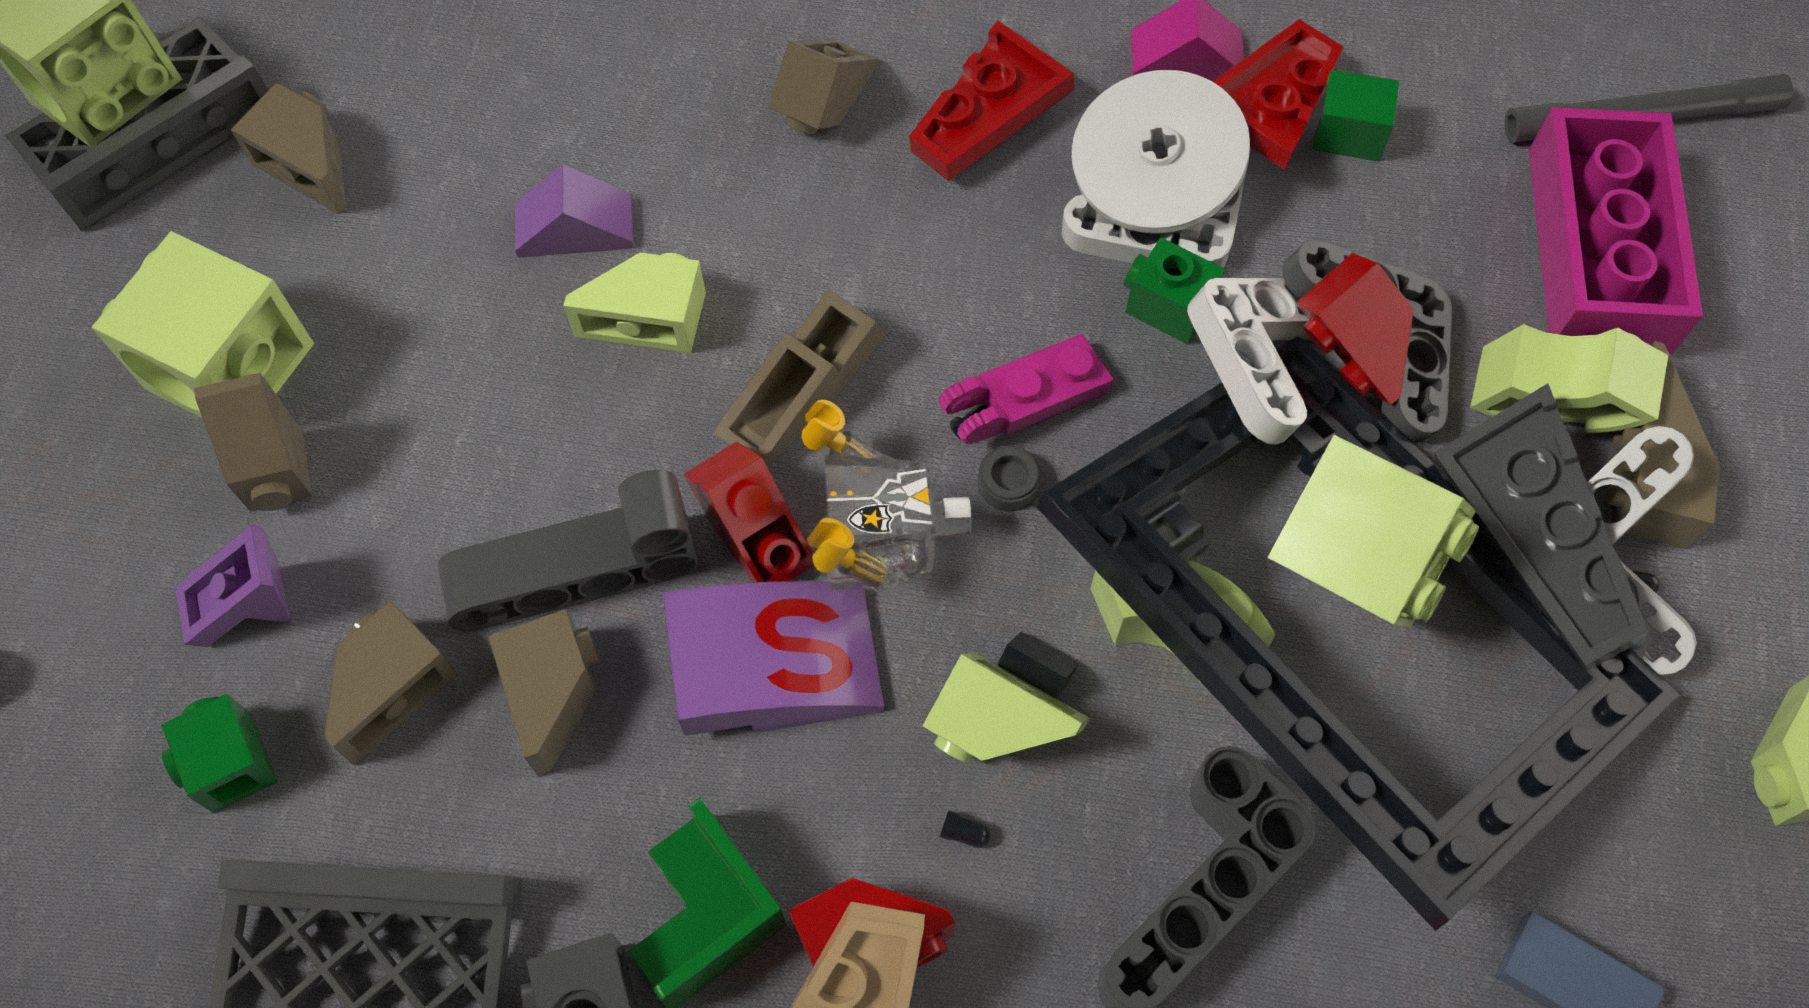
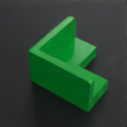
(724, 912)

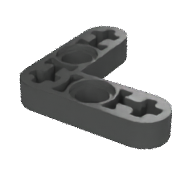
(1428, 335)

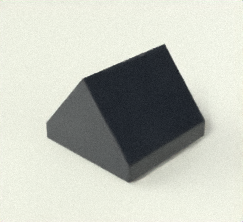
(1037, 664)

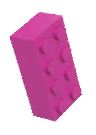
(1613, 226)

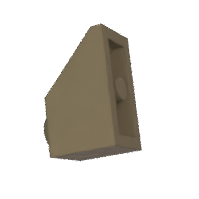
(820, 83)
(295, 144)
(255, 442)
(380, 680)
(546, 683)

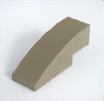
(799, 373)

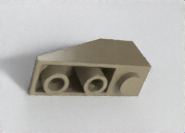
(1691, 504)

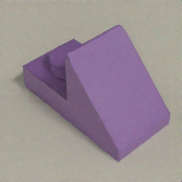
(232, 586)

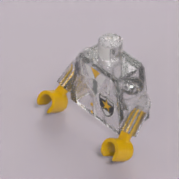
(877, 510)

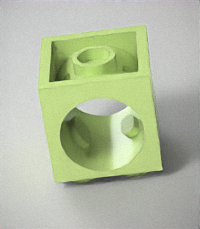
(84, 61)
(200, 322)
(1375, 534)

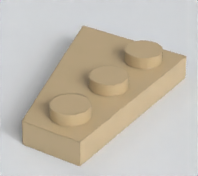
(866, 961)

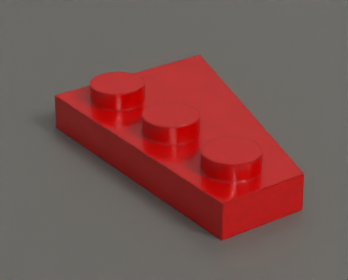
(1282, 87)
(991, 101)

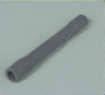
(1736, 97)

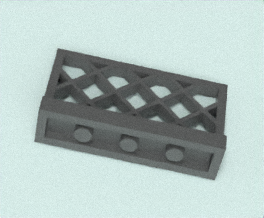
(151, 142)
(356, 891)

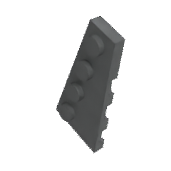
(1547, 524)

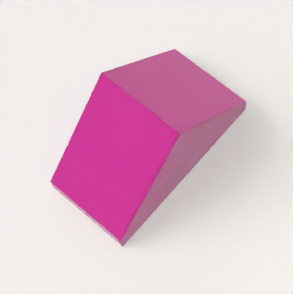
(1187, 39)

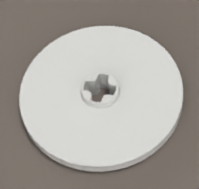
(1203, 140)

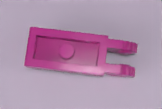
(1028, 389)

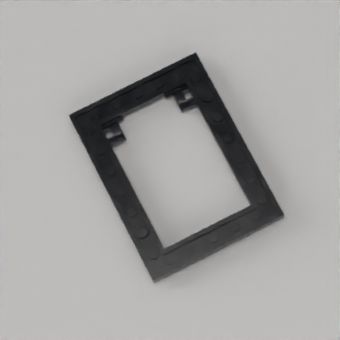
(1436, 865)

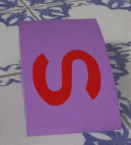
(770, 655)

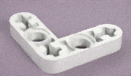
(1099, 242)
(1231, 320)
(1663, 482)

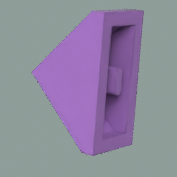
(573, 215)

